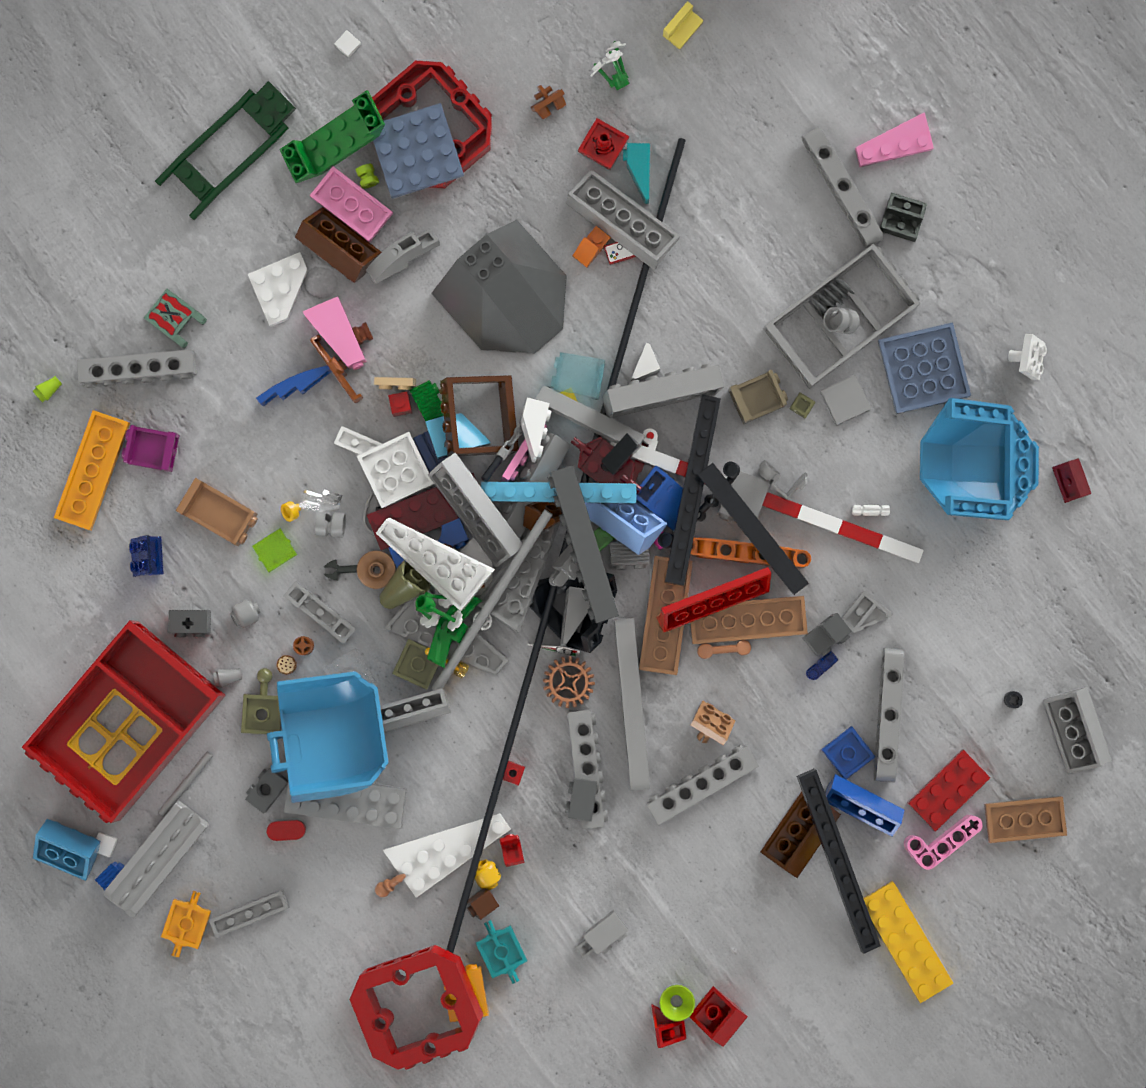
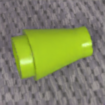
(47, 389)

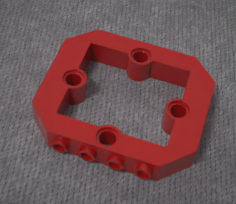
(418, 75)
(379, 1035)

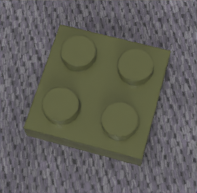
(415, 666)

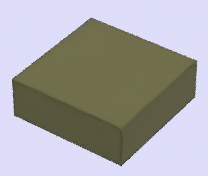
(802, 405)

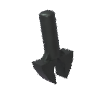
(340, 569)

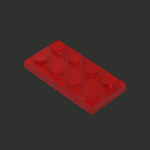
(949, 790)

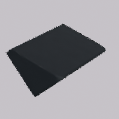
(620, 454)

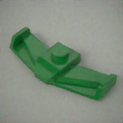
(444, 636)

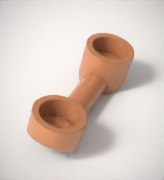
(706, 650)

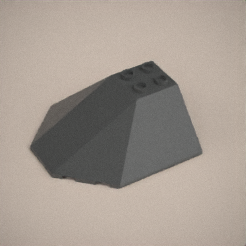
(505, 292)

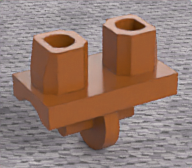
(541, 107)

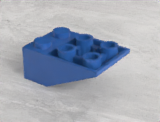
(661, 496)

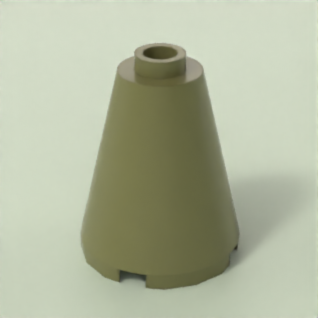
(403, 586)

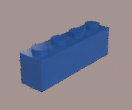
(864, 805)

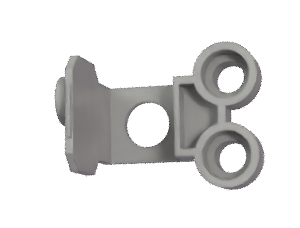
(768, 471)

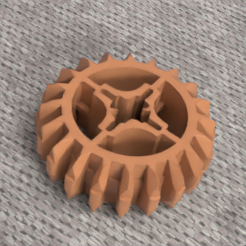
(554, 691)

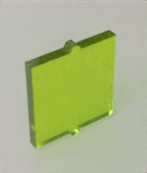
(274, 550)

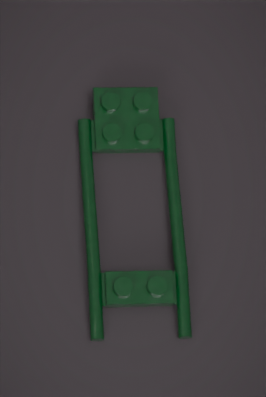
(267, 108)

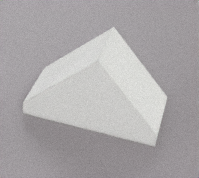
(646, 365)

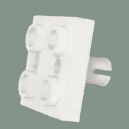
(1030, 357)

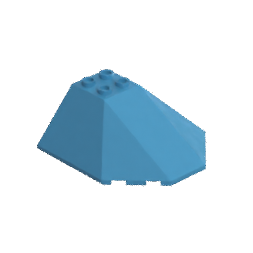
(978, 460)

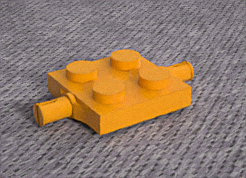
(186, 924)

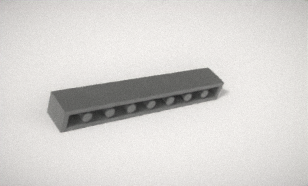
(584, 544)

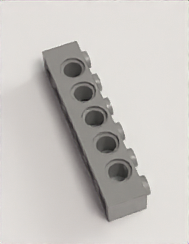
(88, 367)
(575, 720)
(747, 764)

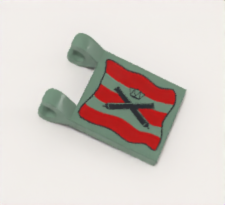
(171, 315)

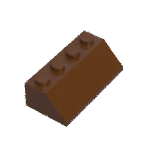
(337, 244)
(794, 838)

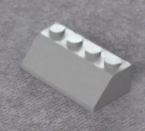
(1077, 730)

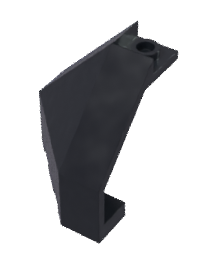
(588, 633)

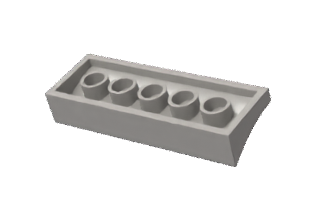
(622, 219)
(475, 509)

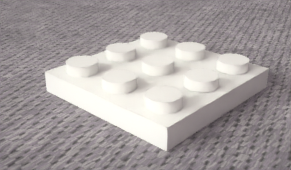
(395, 470)

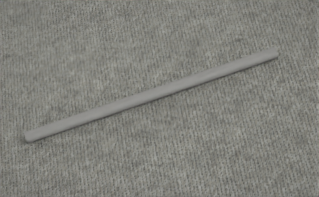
(492, 600)

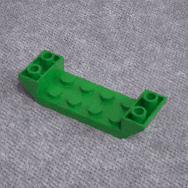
(334, 140)

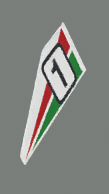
(558, 649)

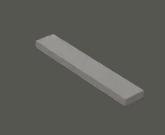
(586, 416)

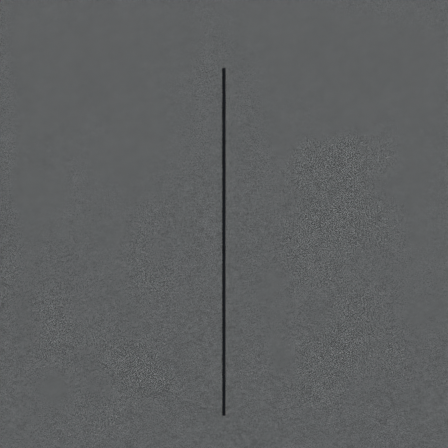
(553, 589)

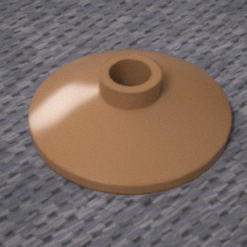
(369, 562)

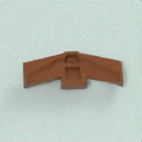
(337, 368)

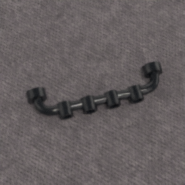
(731, 470)

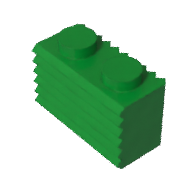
(427, 400)

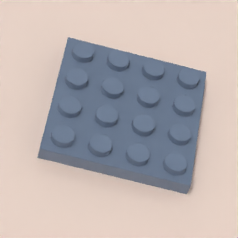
(417, 151)
(924, 368)

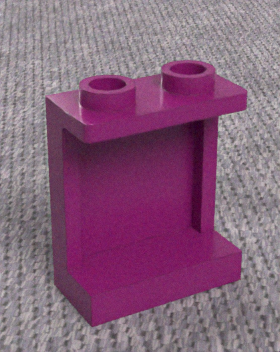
(150, 448)

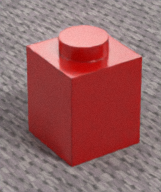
(400, 404)

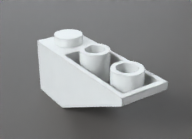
(533, 423)

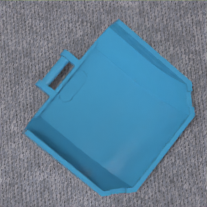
(329, 735)

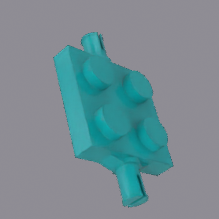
(501, 951)

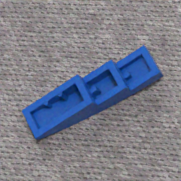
(302, 382)

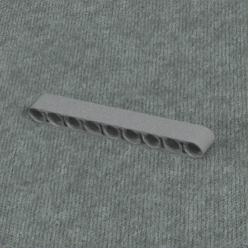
(632, 704)

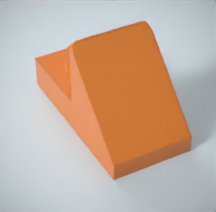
(591, 246)

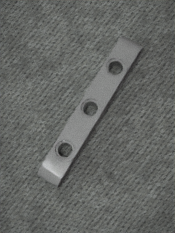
(849, 200)
(889, 699)

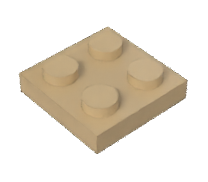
(388, 382)

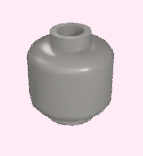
(245, 613)

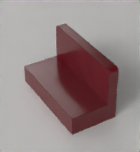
(1071, 480)

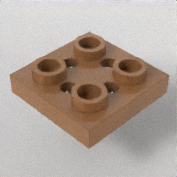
(712, 723)

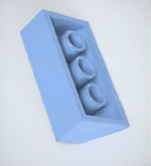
(627, 523)

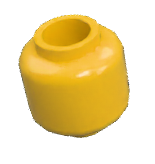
(487, 875)

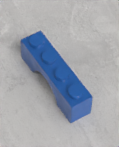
(451, 534)

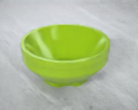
(680, 1012)

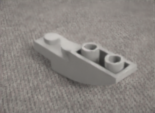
(399, 253)

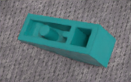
(638, 165)

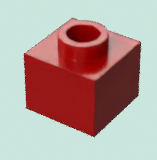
(518, 768)

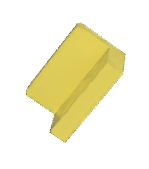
(682, 26)

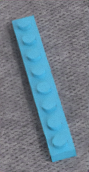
(543, 493)

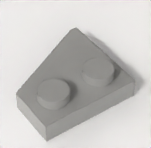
(864, 613)

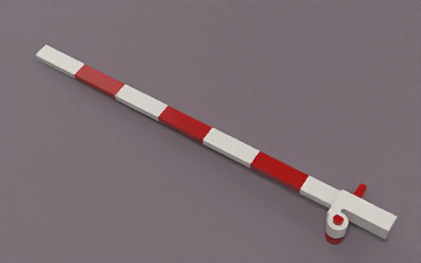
(648, 455)

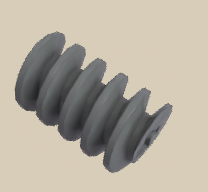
(832, 296)

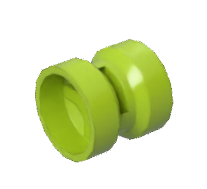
(367, 176)

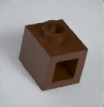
(482, 904)

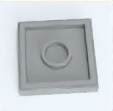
(845, 400)

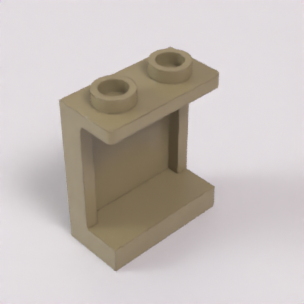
(758, 396)

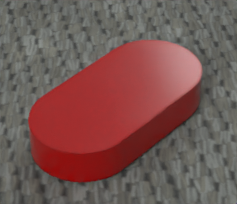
(286, 830)

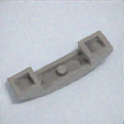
(319, 612)

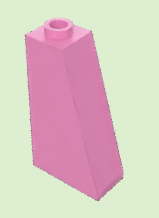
(334, 327)

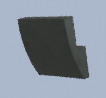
(903, 217)

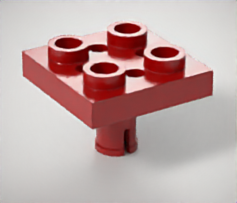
(601, 132)

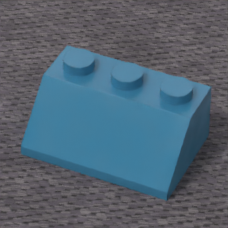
(65, 849)

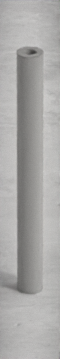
(184, 785)

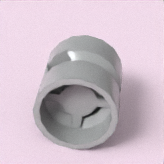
(841, 320)
(330, 524)

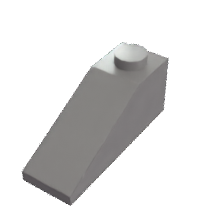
(574, 613)

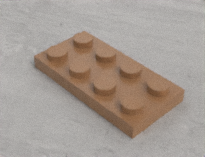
(1025, 819)

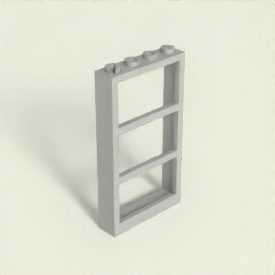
(887, 269)

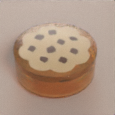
(286, 664)

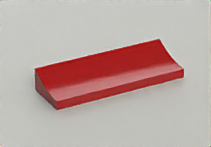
(715, 599)

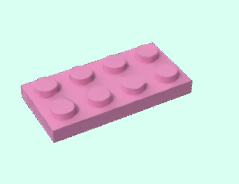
(351, 204)

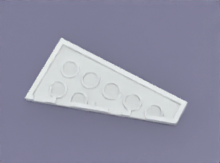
(446, 569)
(439, 854)

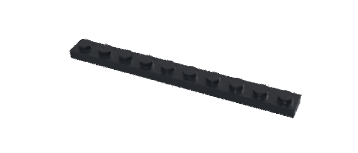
(692, 490)
(838, 860)

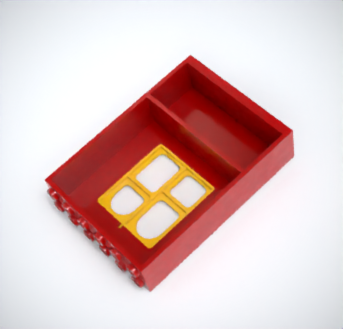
(156, 687)

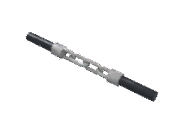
(502, 454)

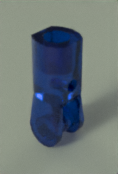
(821, 666)

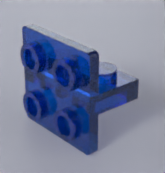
(146, 556)

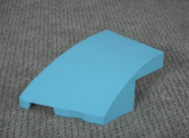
(468, 434)

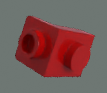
(512, 850)

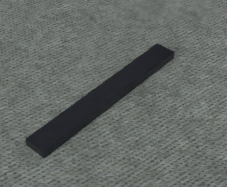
(753, 528)

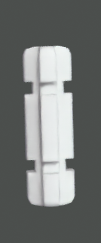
(870, 510)

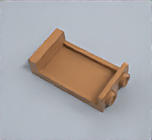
(217, 512)

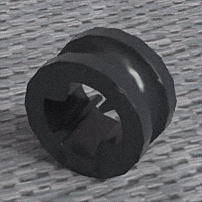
(1007, 698)

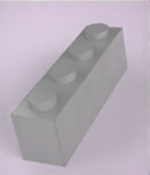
(414, 709)

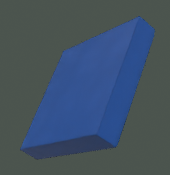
(848, 753)

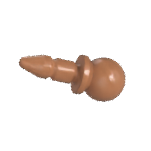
(384, 888)

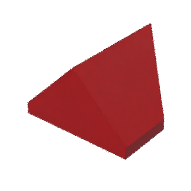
(666, 1030)

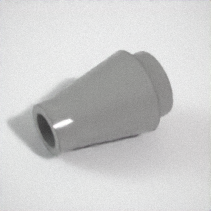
(226, 676)

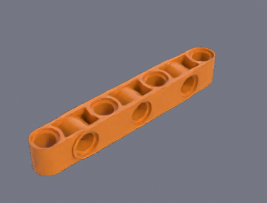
(740, 552)

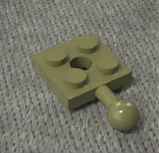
(254, 703)

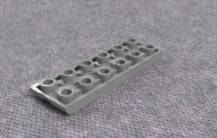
(155, 859)

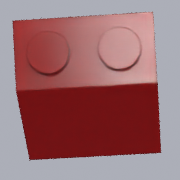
(718, 1016)

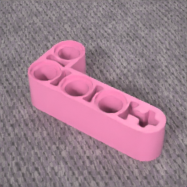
(946, 838)

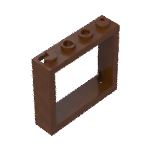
(448, 409)

